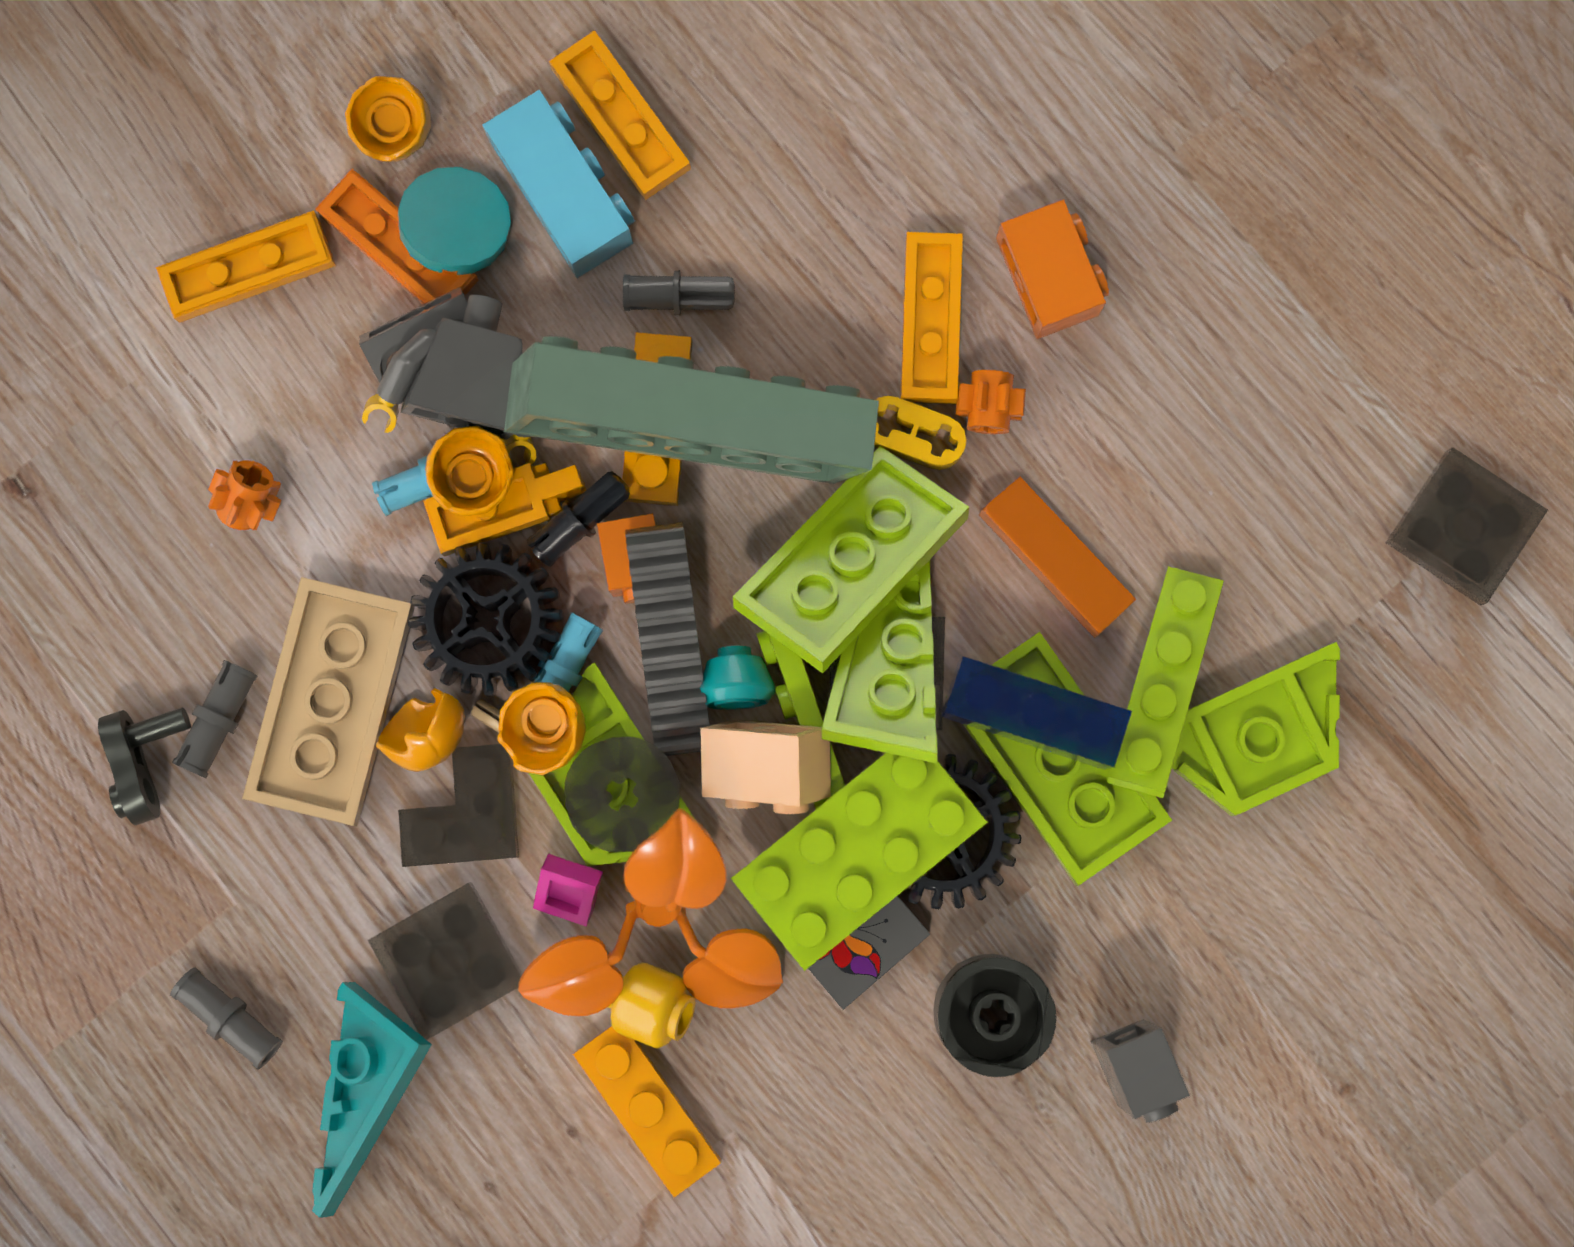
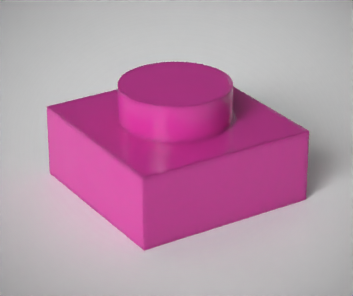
(567, 890)

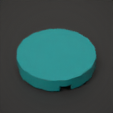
(454, 220)

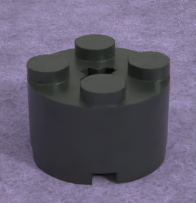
(1013, 1041)

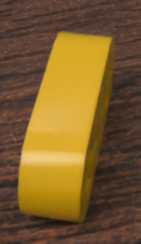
(924, 421)

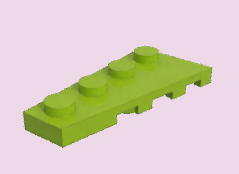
(887, 680)

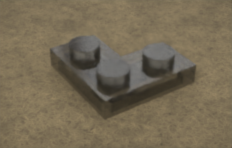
(480, 822)

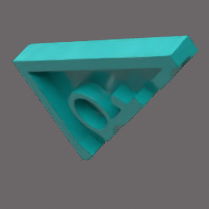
(366, 1082)

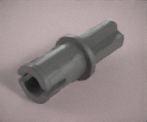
(678, 293)

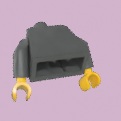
(455, 375)

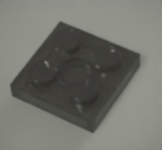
(1466, 526)
(447, 961)

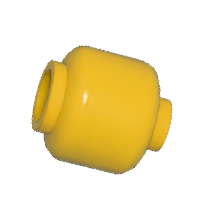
(652, 1006)

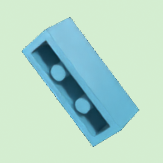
(560, 182)

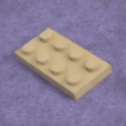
(328, 701)

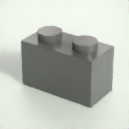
(1141, 1071)

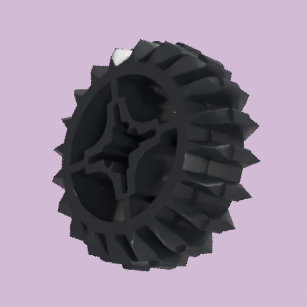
(464, 633)
(968, 874)

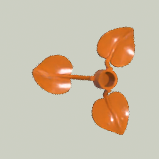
(663, 875)

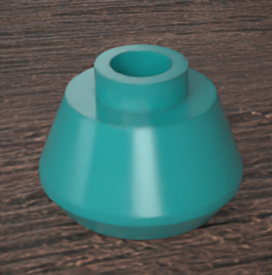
(736, 680)

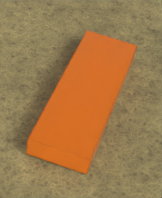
(372, 226)

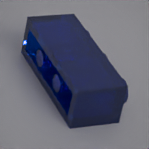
(1036, 713)

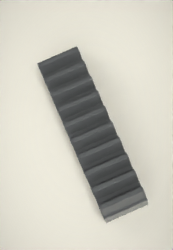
(668, 636)

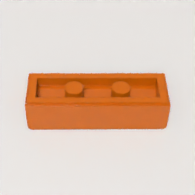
(1057, 557)

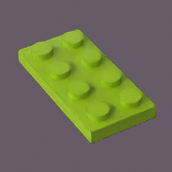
(850, 559)
(1067, 800)
(857, 853)

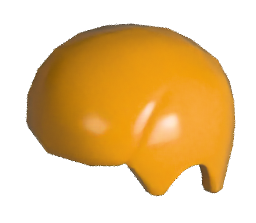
(388, 118)
(469, 471)
(541, 727)
(423, 732)

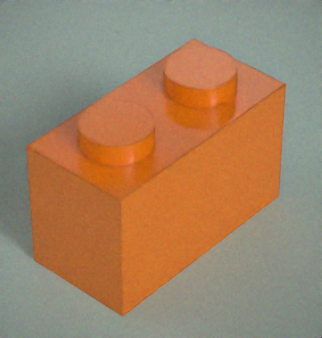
(1052, 268)

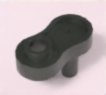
(122, 742)

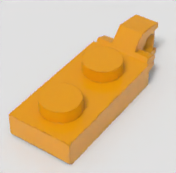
(529, 501)

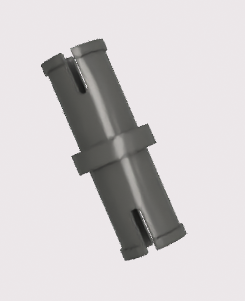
(215, 719)
(226, 1018)

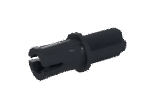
(578, 518)

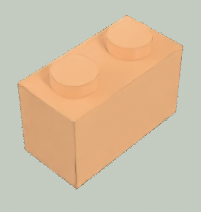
(765, 764)

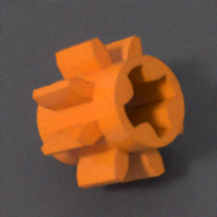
(990, 402)
(244, 495)

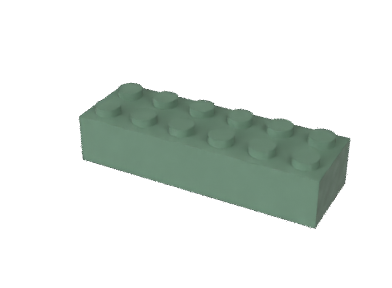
(690, 412)

